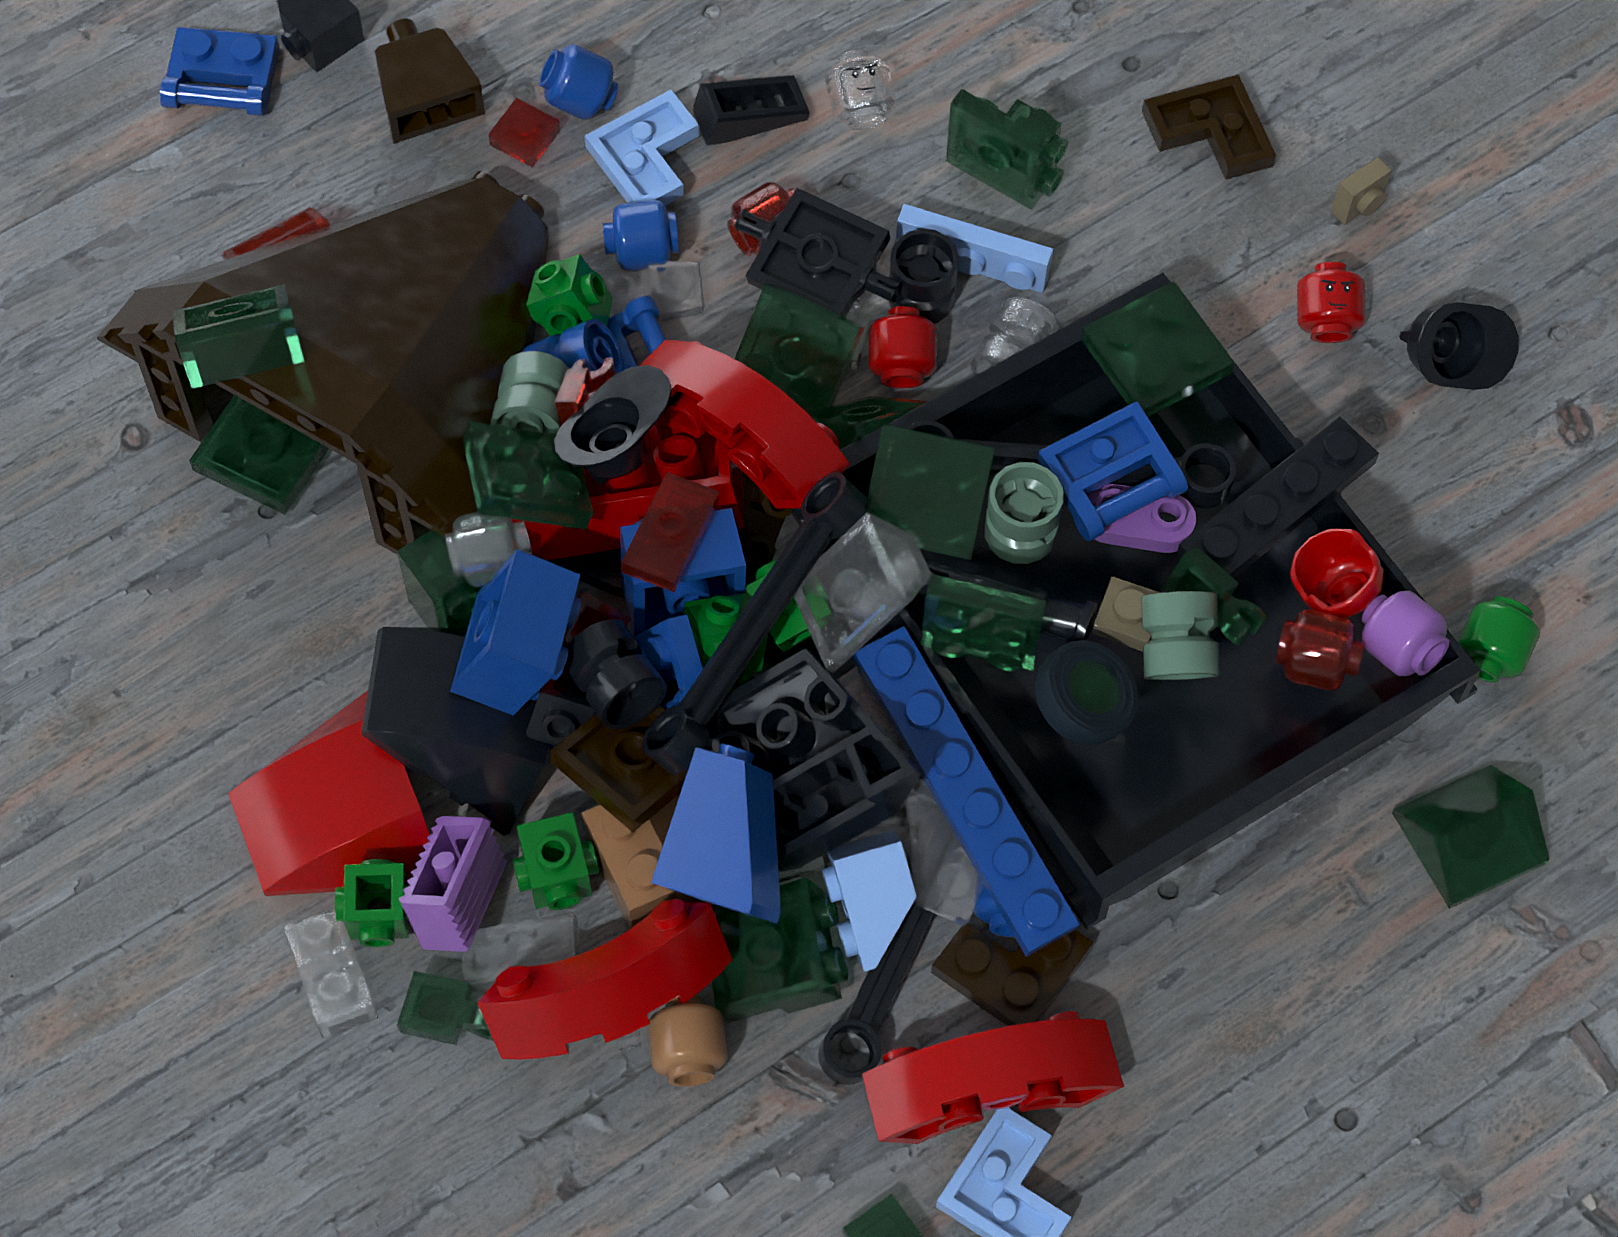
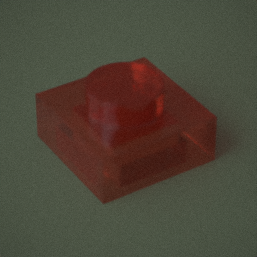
(524, 132)

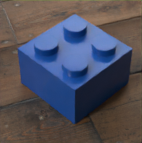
(714, 570)
(517, 633)

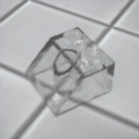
(859, 587)

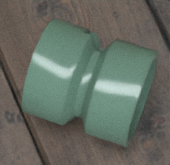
(529, 392)
(1023, 512)
(1180, 635)

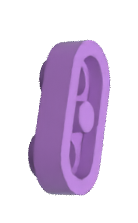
(1144, 527)

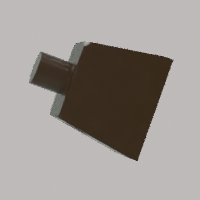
(425, 81)

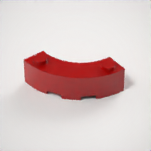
(760, 423)
(609, 988)
(1026, 1064)

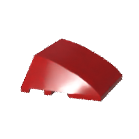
(328, 807)

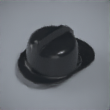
(1462, 345)
(613, 426)

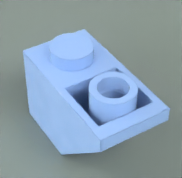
(874, 892)

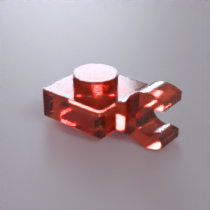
(580, 386)

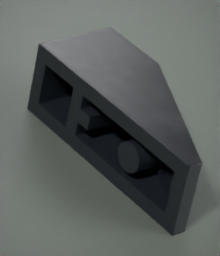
(319, 29)

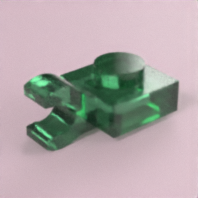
(1201, 574)
(439, 1009)

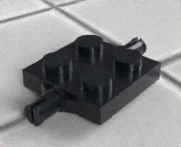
(819, 253)

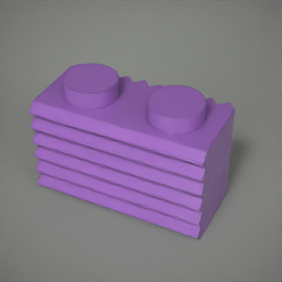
(453, 883)

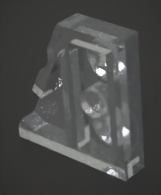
(939, 866)

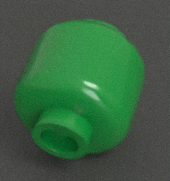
(1499, 638)

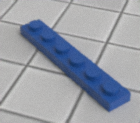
(965, 791)

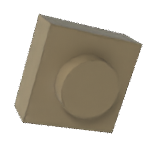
(1361, 191)
(1121, 614)

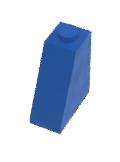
(724, 835)

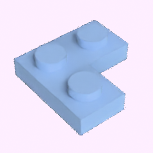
(634, 145)
(988, 1184)

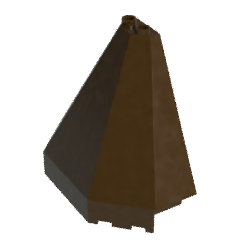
(397, 335)

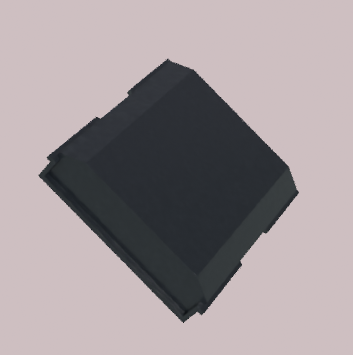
(1199, 750)

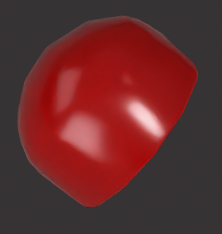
(1337, 572)

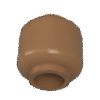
(687, 1042)

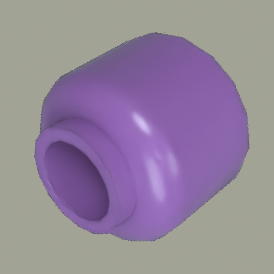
(1404, 633)

